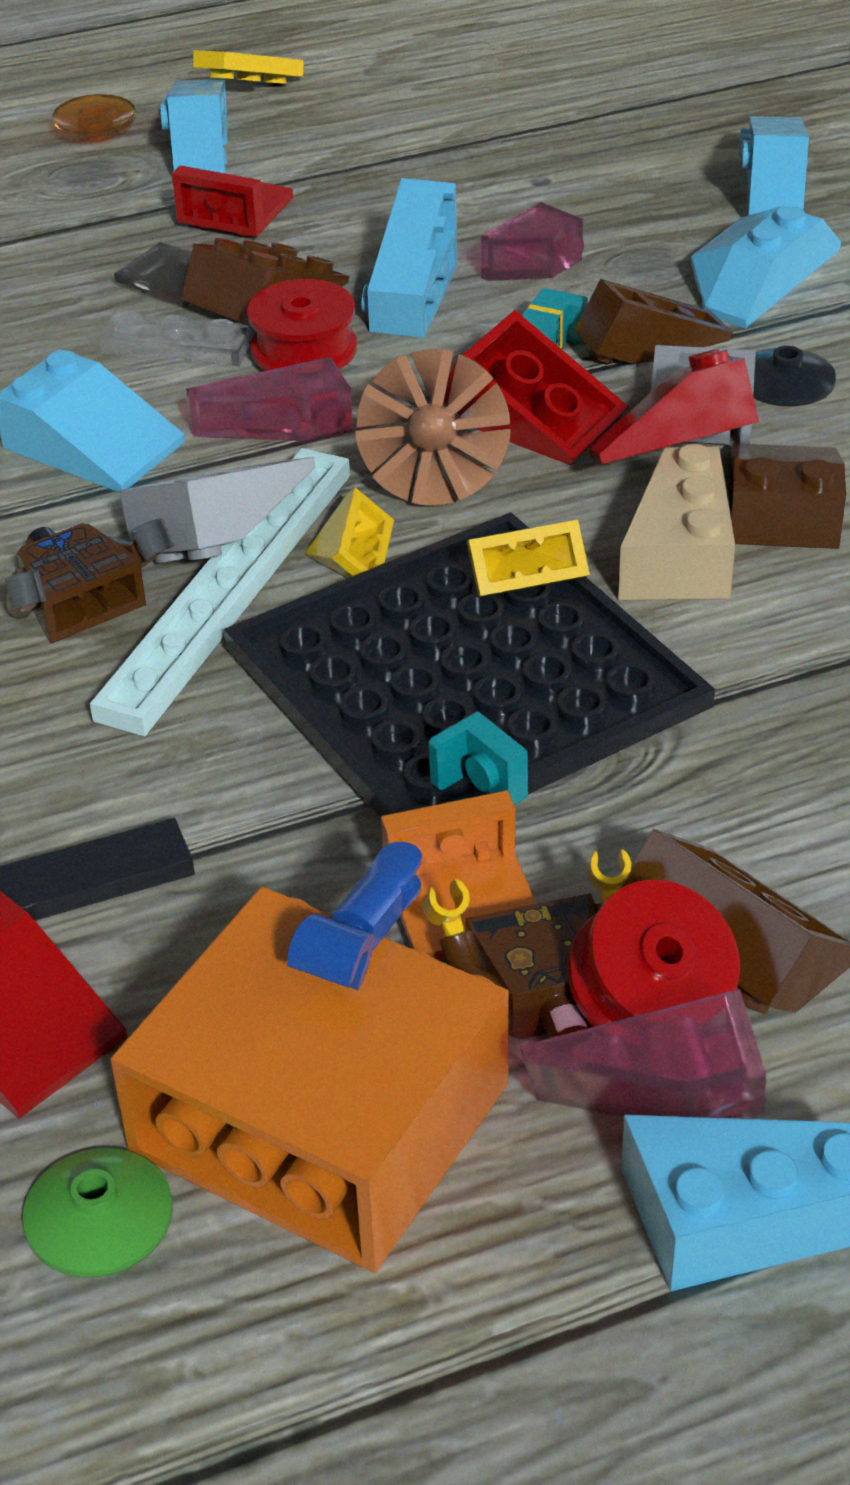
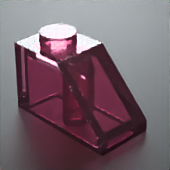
(532, 245)

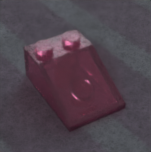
(658, 1063)

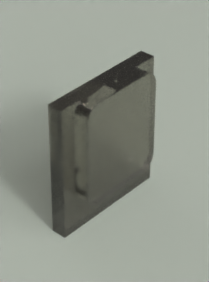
(158, 273)

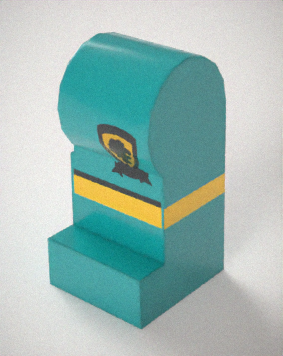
(557, 315)

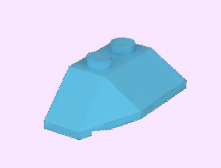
(760, 262)

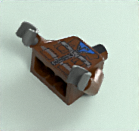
(82, 576)

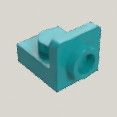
(481, 752)

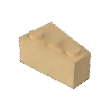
(681, 531)

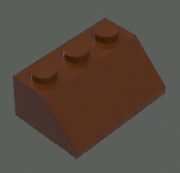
(780, 946)

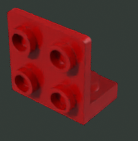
(226, 201)

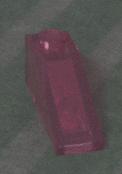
(275, 404)

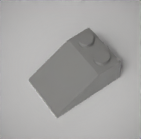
(212, 506)

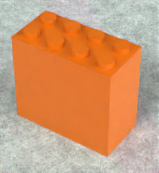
(310, 1093)

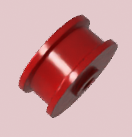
(302, 324)
(649, 952)

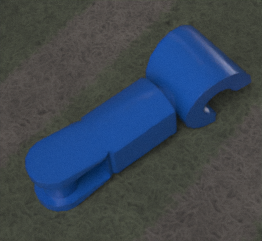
(344, 945)

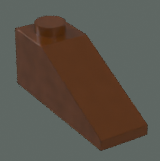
(630, 322)

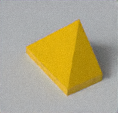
(353, 537)
(528, 558)

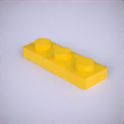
(247, 66)

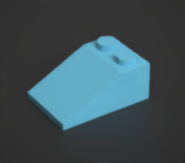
(84, 422)

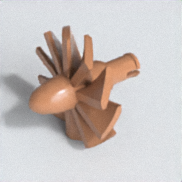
(432, 428)

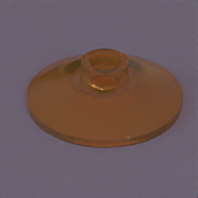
(94, 116)

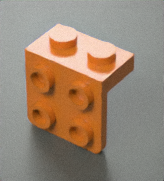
(462, 842)

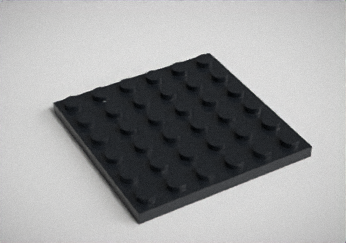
(415, 650)

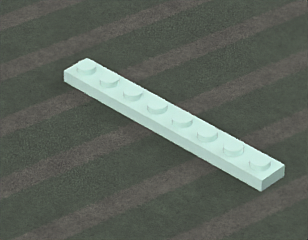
(212, 602)

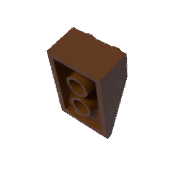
(787, 495)

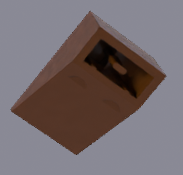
(229, 274)

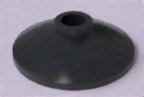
(791, 376)

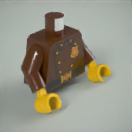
(525, 950)

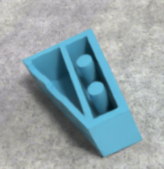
(197, 123)
(775, 162)
(413, 259)
(737, 1192)

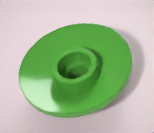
(102, 1233)

